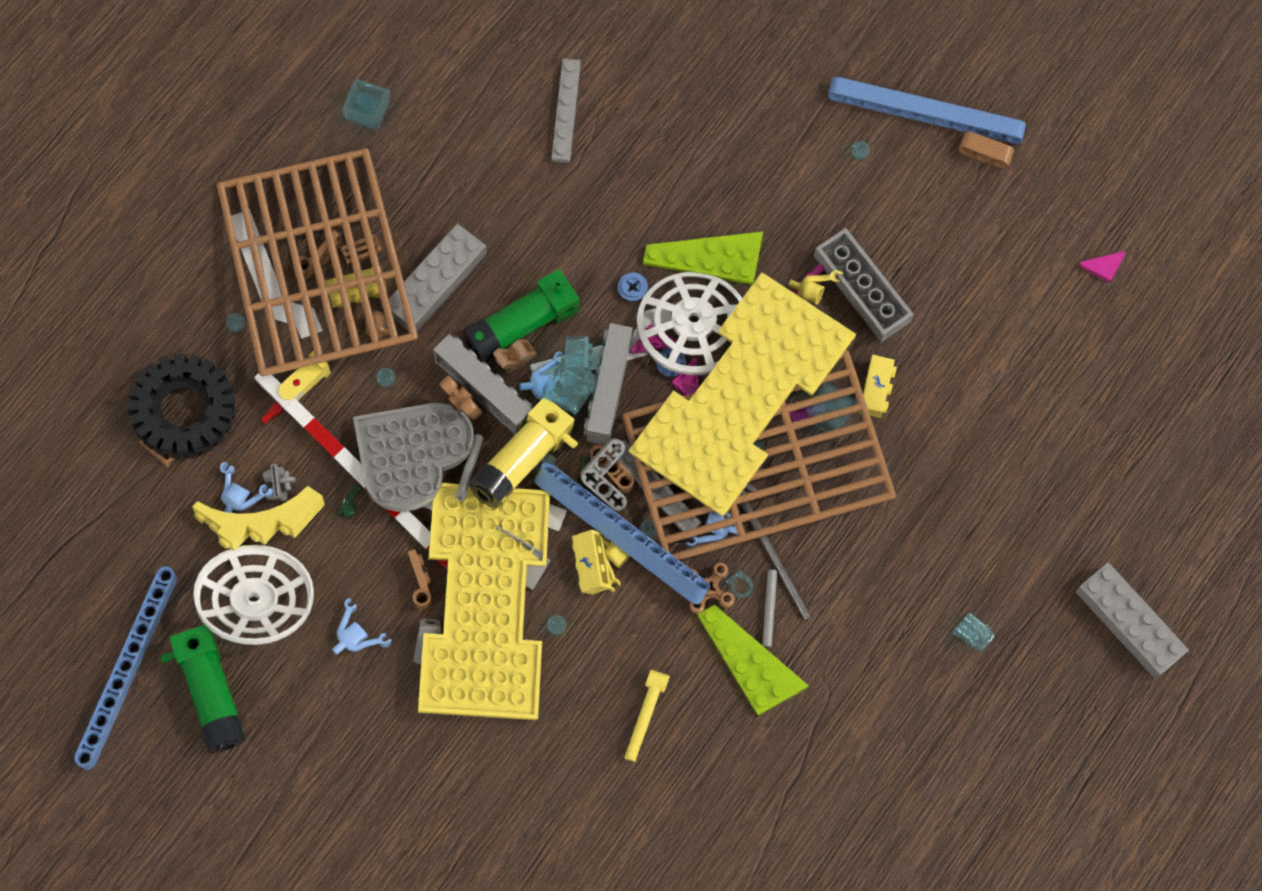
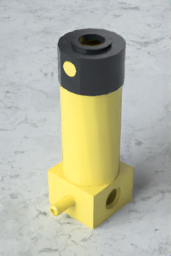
(544, 431)

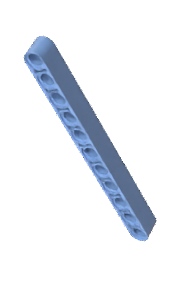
(926, 110)
(622, 533)
(126, 676)

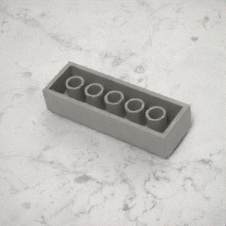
(438, 276)
(864, 285)
(482, 383)
(608, 383)
(1131, 620)

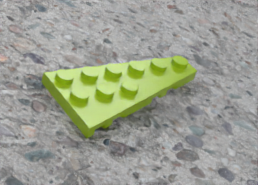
(724, 257)
(756, 670)

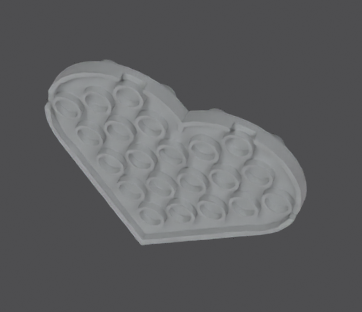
(408, 451)

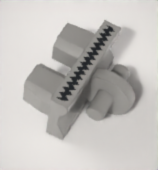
(280, 481)

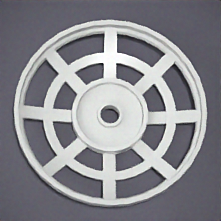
(682, 325)
(256, 588)

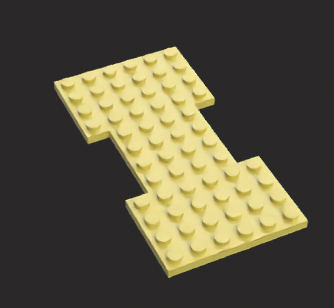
(711, 438)
(480, 658)

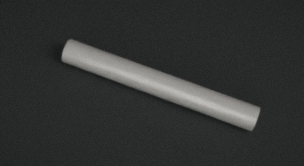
(469, 468)
(769, 608)

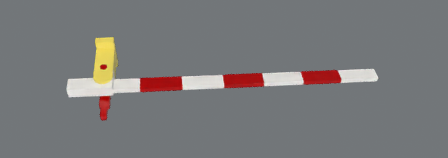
(287, 399)

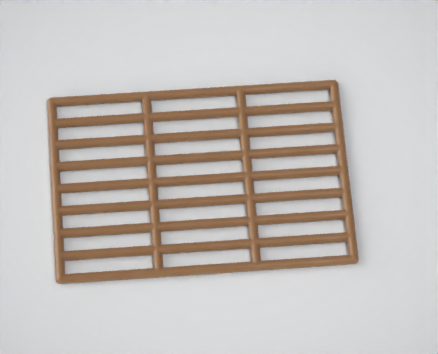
(322, 289)
(799, 463)

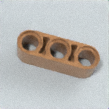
(986, 150)
(616, 477)

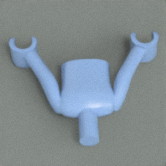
(537, 380)
(235, 495)
(719, 534)
(354, 635)

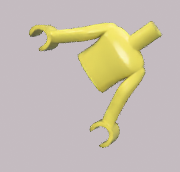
(810, 290)
(616, 556)

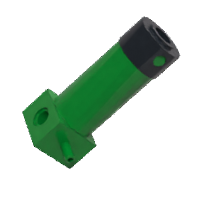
(550, 301)
(208, 688)

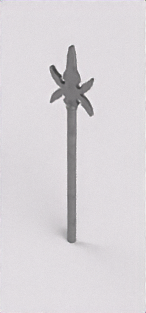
(775, 559)

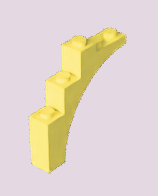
(261, 526)

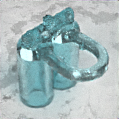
(974, 632)

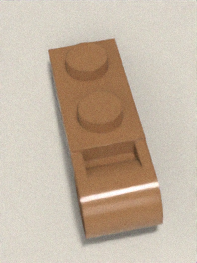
(323, 253)
(423, 581)

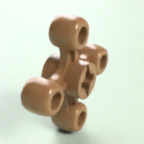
(460, 398)
(715, 593)

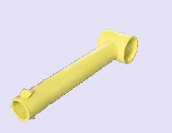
(657, 683)

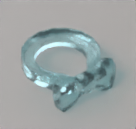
(740, 574)

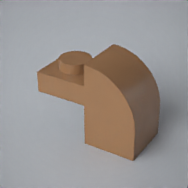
(515, 356)

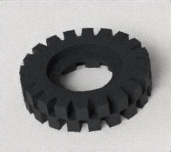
(181, 373)

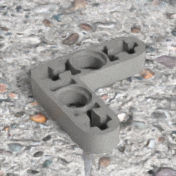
(599, 471)

